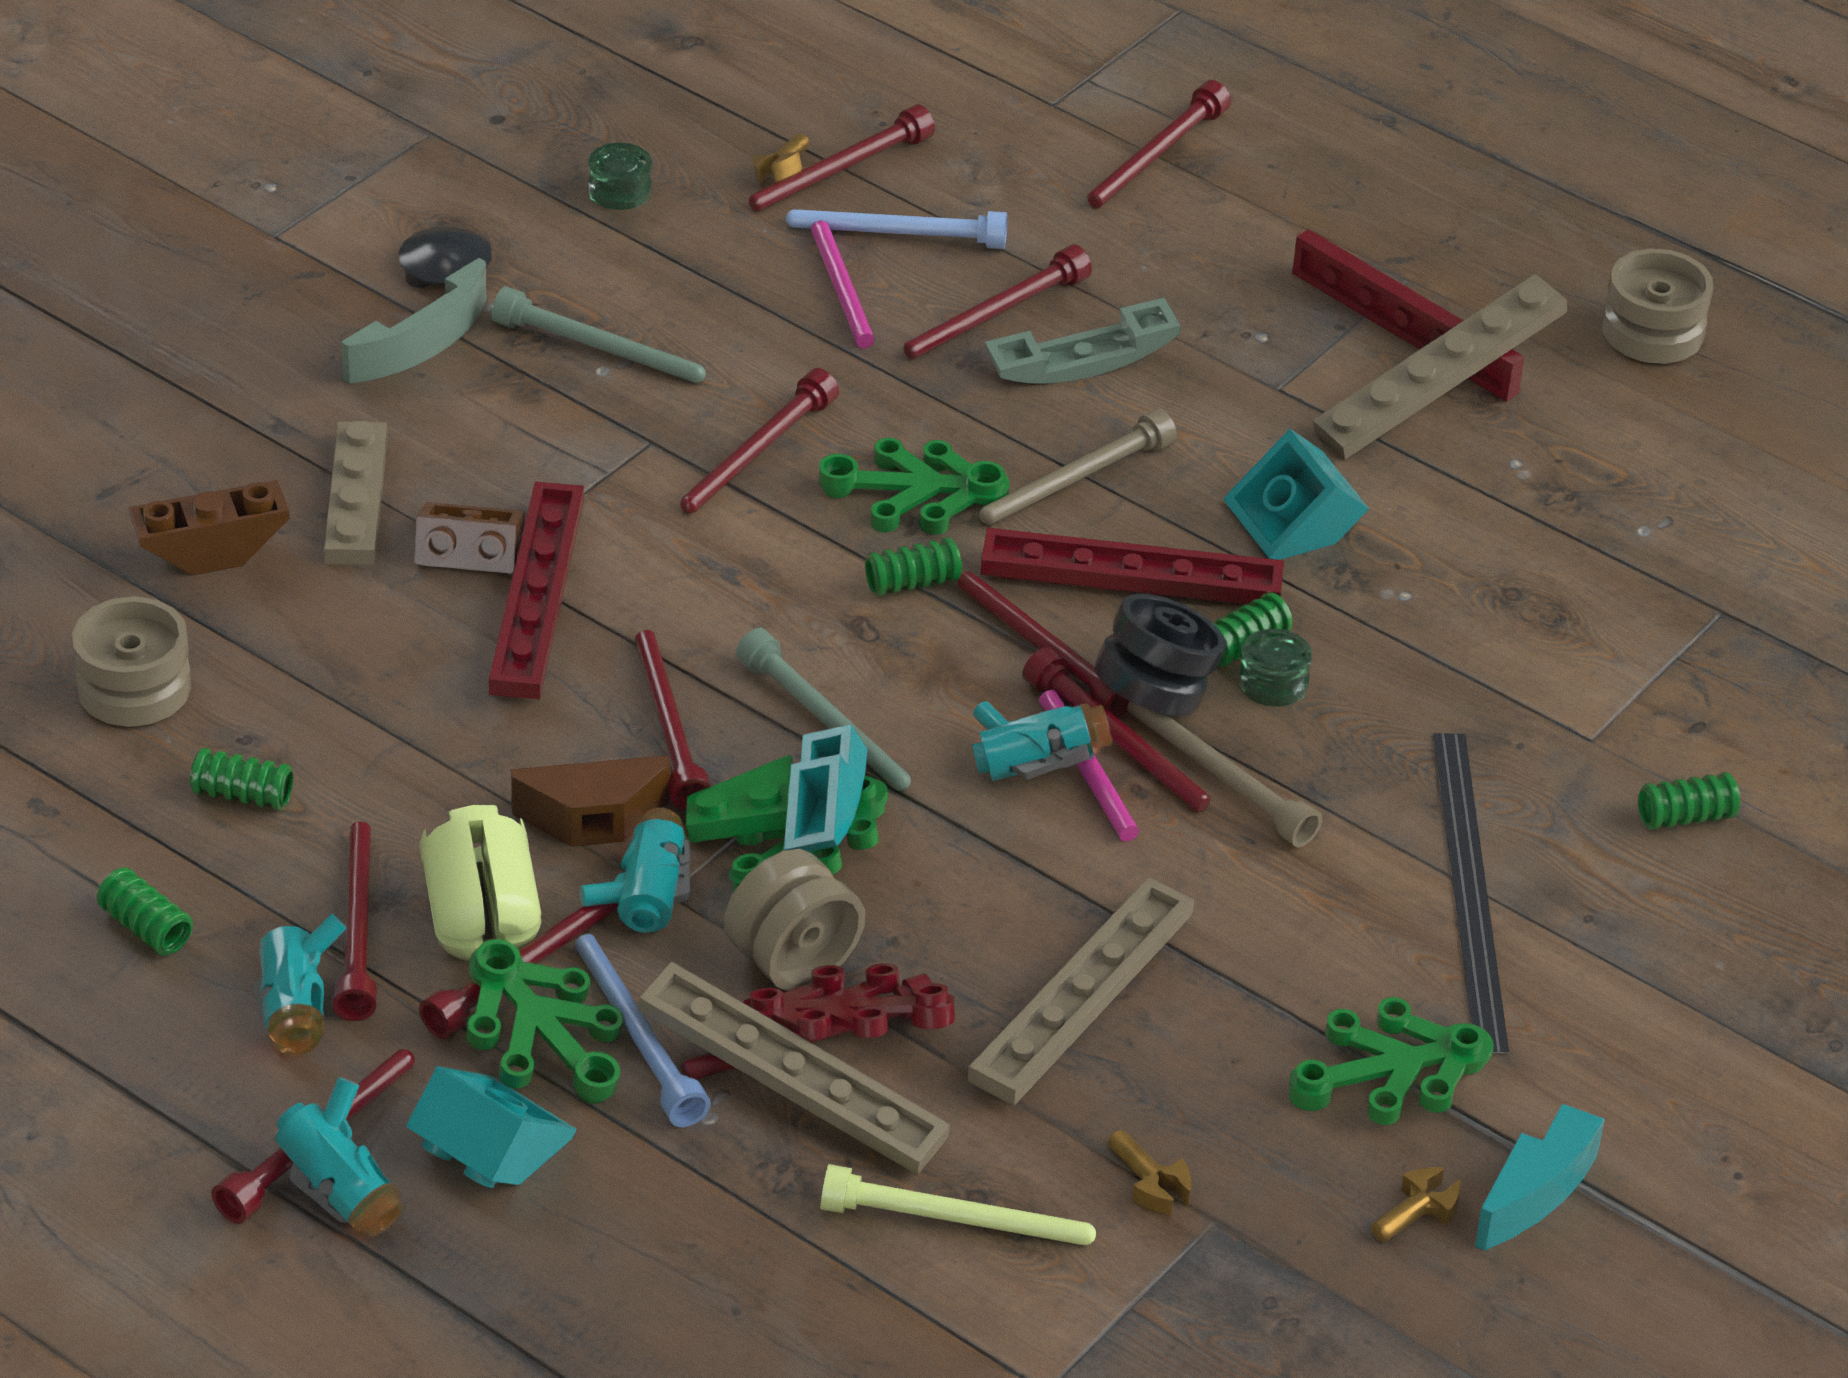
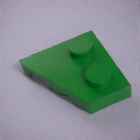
(741, 804)

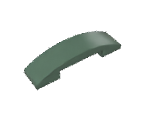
(385, 351)
(1086, 354)

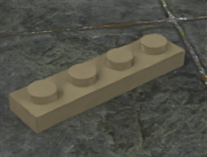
(356, 493)

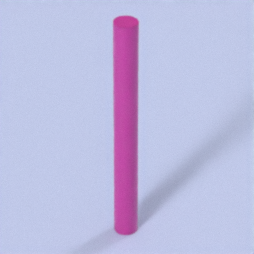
(842, 284)
(1099, 783)

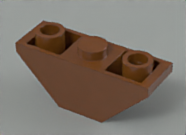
(211, 528)
(590, 799)

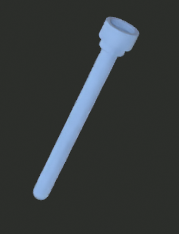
(987, 229)

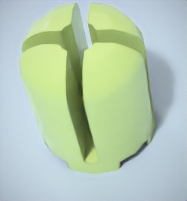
(457, 870)

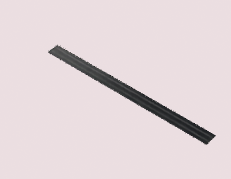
(1470, 888)

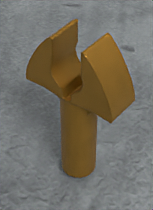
(783, 162)
(1155, 1177)
(1416, 1185)

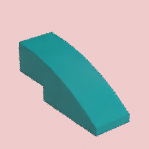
(825, 788)
(1539, 1176)

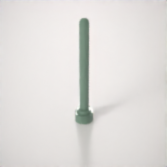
(514, 309)
(762, 654)

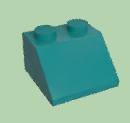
(1295, 499)
(486, 1127)

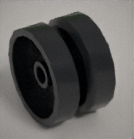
(1160, 654)

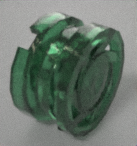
(619, 176)
(1274, 668)

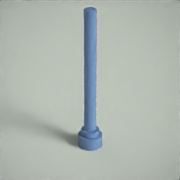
(681, 1096)

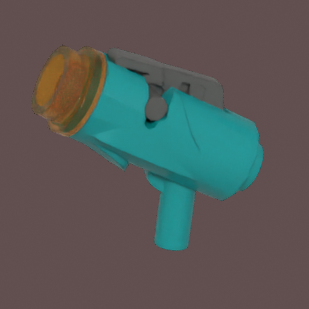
(1038, 741)
(653, 875)
(290, 987)
(333, 1167)

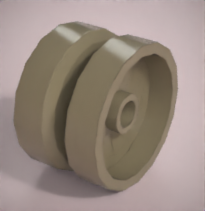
(1657, 305)
(131, 661)
(793, 918)

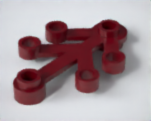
(853, 1006)

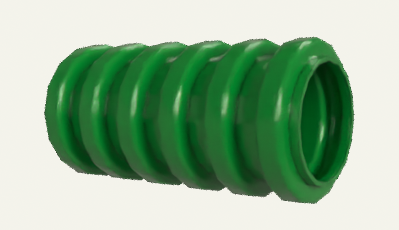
(913, 566)
(1258, 615)
(241, 779)
(1689, 800)
(144, 911)

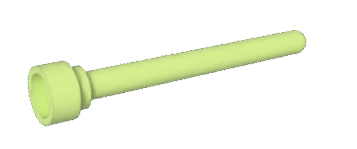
(846, 1191)

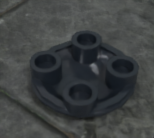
(439, 252)

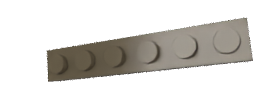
(1440, 366)
(1080, 991)
(794, 1067)

